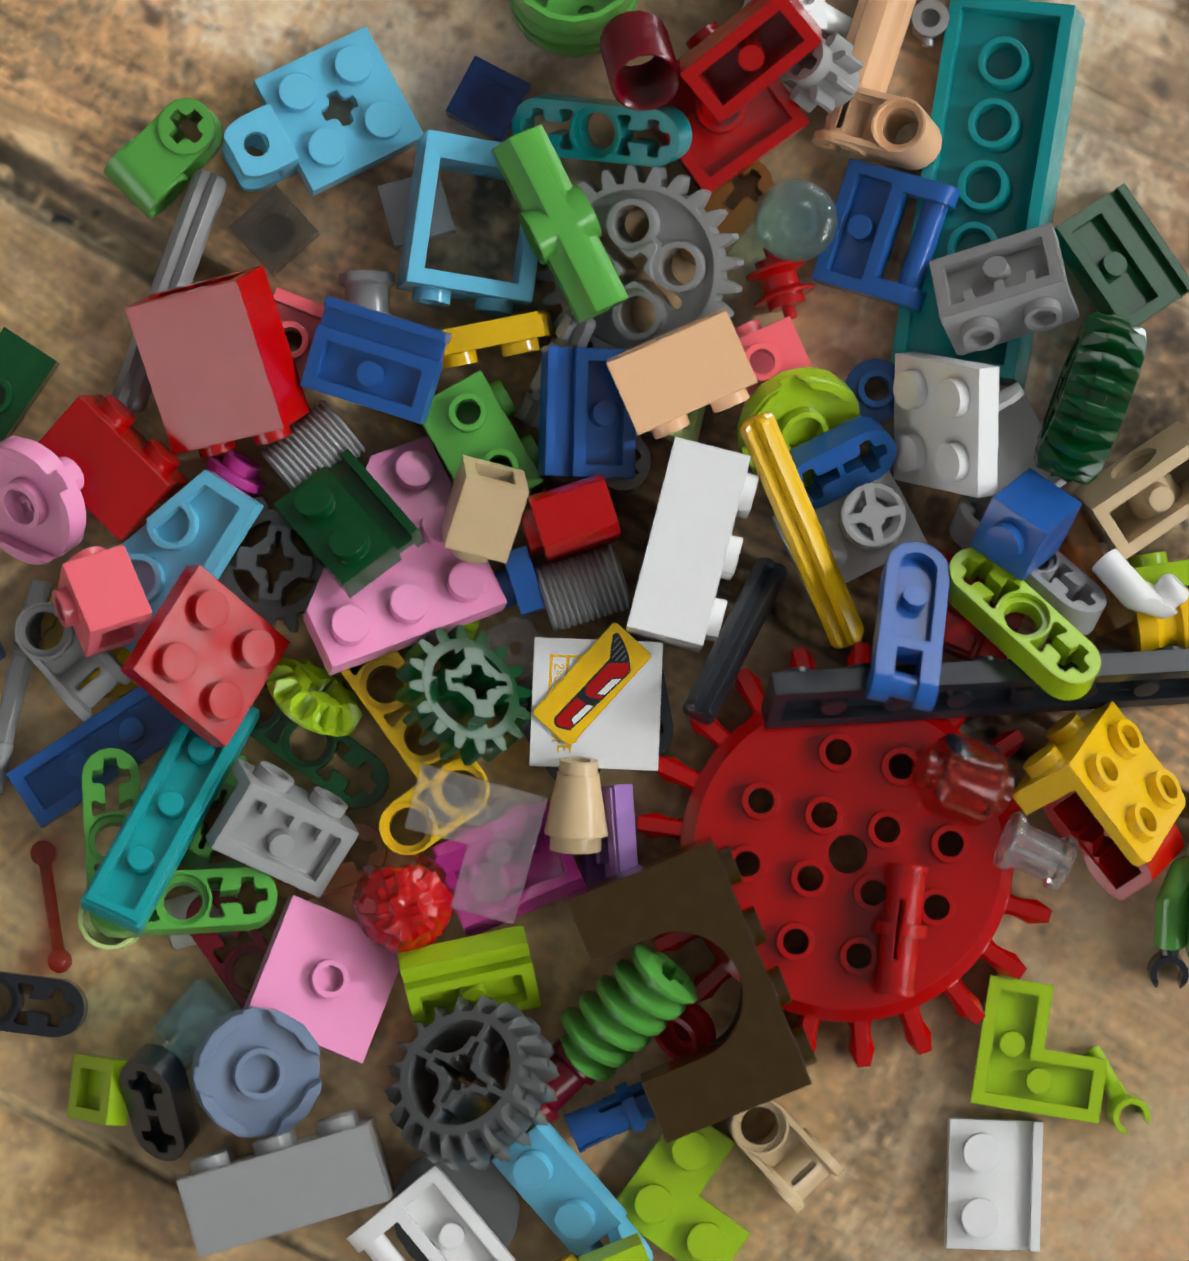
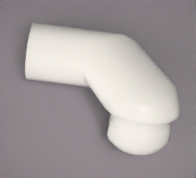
(1135, 592)

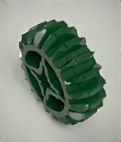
(1091, 398)

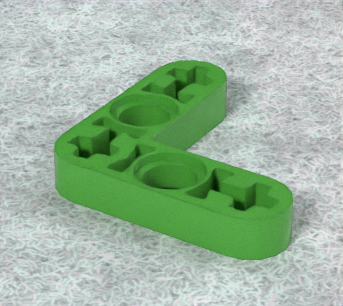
(161, 922)

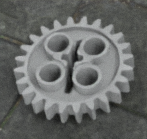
(673, 224)

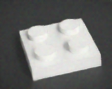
(946, 423)

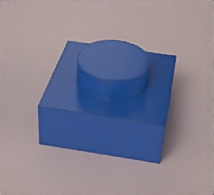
(520, 583)

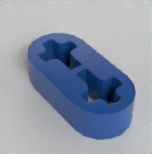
(837, 462)

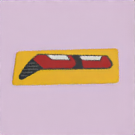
(592, 684)

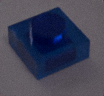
(487, 99)

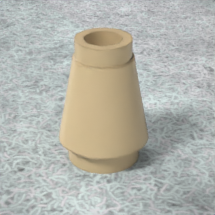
(576, 808)

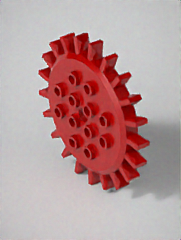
(834, 916)

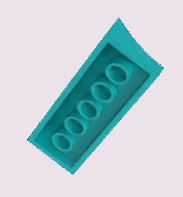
(1003, 133)

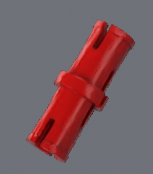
(894, 974)

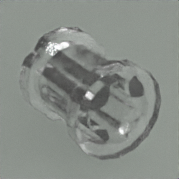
(1035, 852)

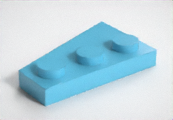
(193, 527)

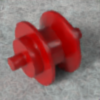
(779, 284)

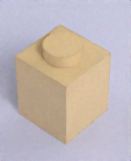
(483, 510)

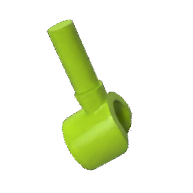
(1118, 1095)

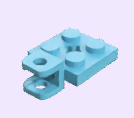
(297, 135)

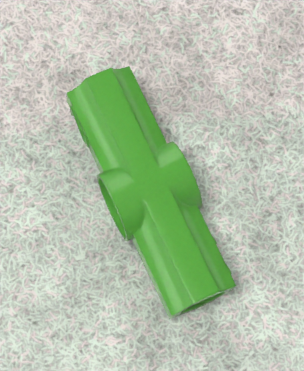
(559, 223)

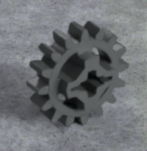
(249, 562)

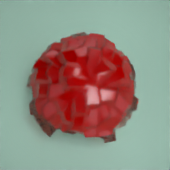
(404, 904)

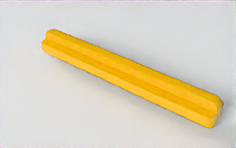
(802, 530)

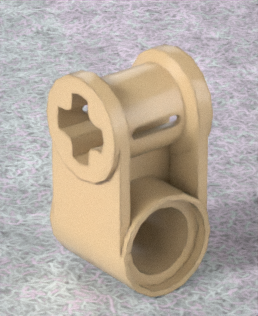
(787, 1157)

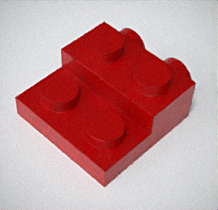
(728, 149)

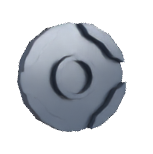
(256, 1072)

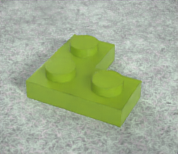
(1016, 1069)
(666, 1199)

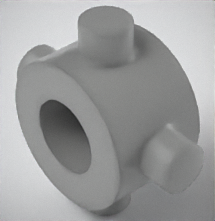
(929, 21)

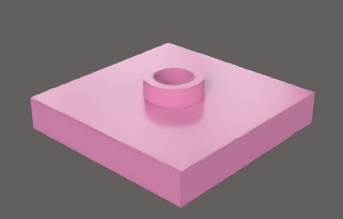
(326, 977)

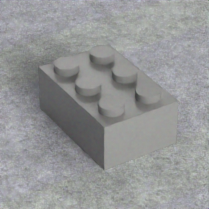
(285, 1182)

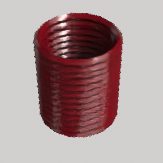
(643, 85)

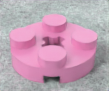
(56, 512)

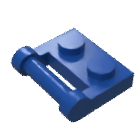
(868, 223)

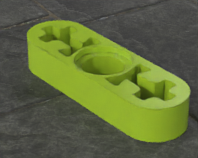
(1023, 650)

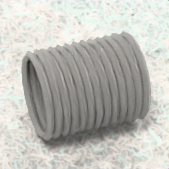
(313, 444)
(583, 587)

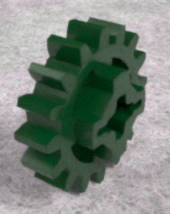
(463, 695)

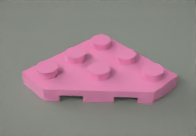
(417, 593)

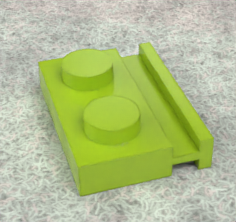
(469, 967)

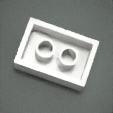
(692, 546)

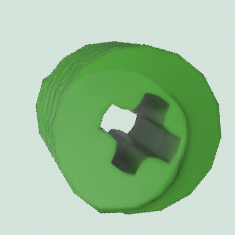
(625, 1012)

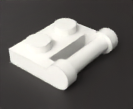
(435, 1220)

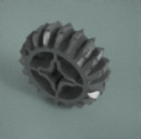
(472, 1119)

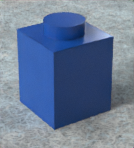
(1025, 524)

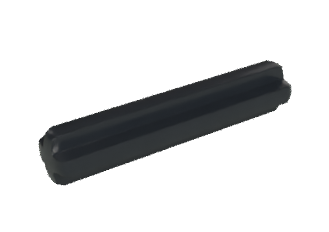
(735, 641)

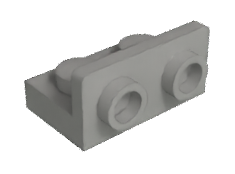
(1003, 290)
(283, 827)

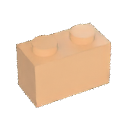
(682, 373)

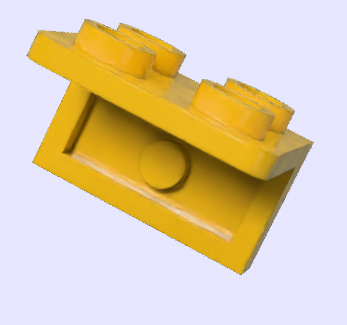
(1112, 774)

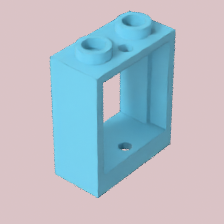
(435, 287)

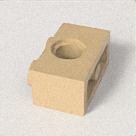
(1141, 492)

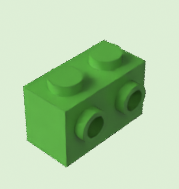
(475, 423)

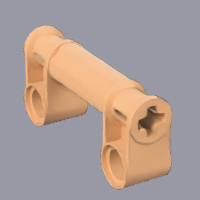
(872, 117)

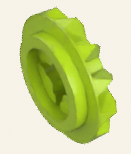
(313, 697)

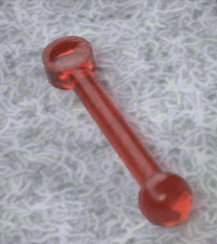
(44, 855)

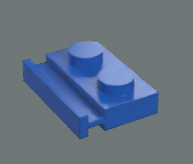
(375, 360)
(583, 416)

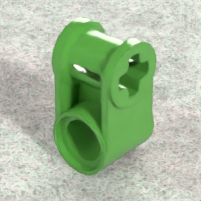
(159, 162)

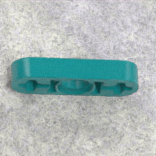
(623, 150)

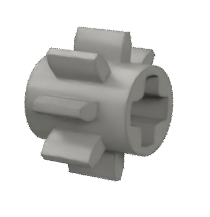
(825, 75)

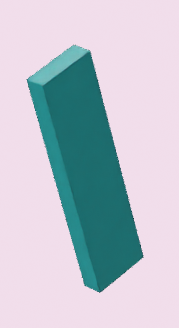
(162, 826)

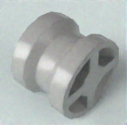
(881, 503)

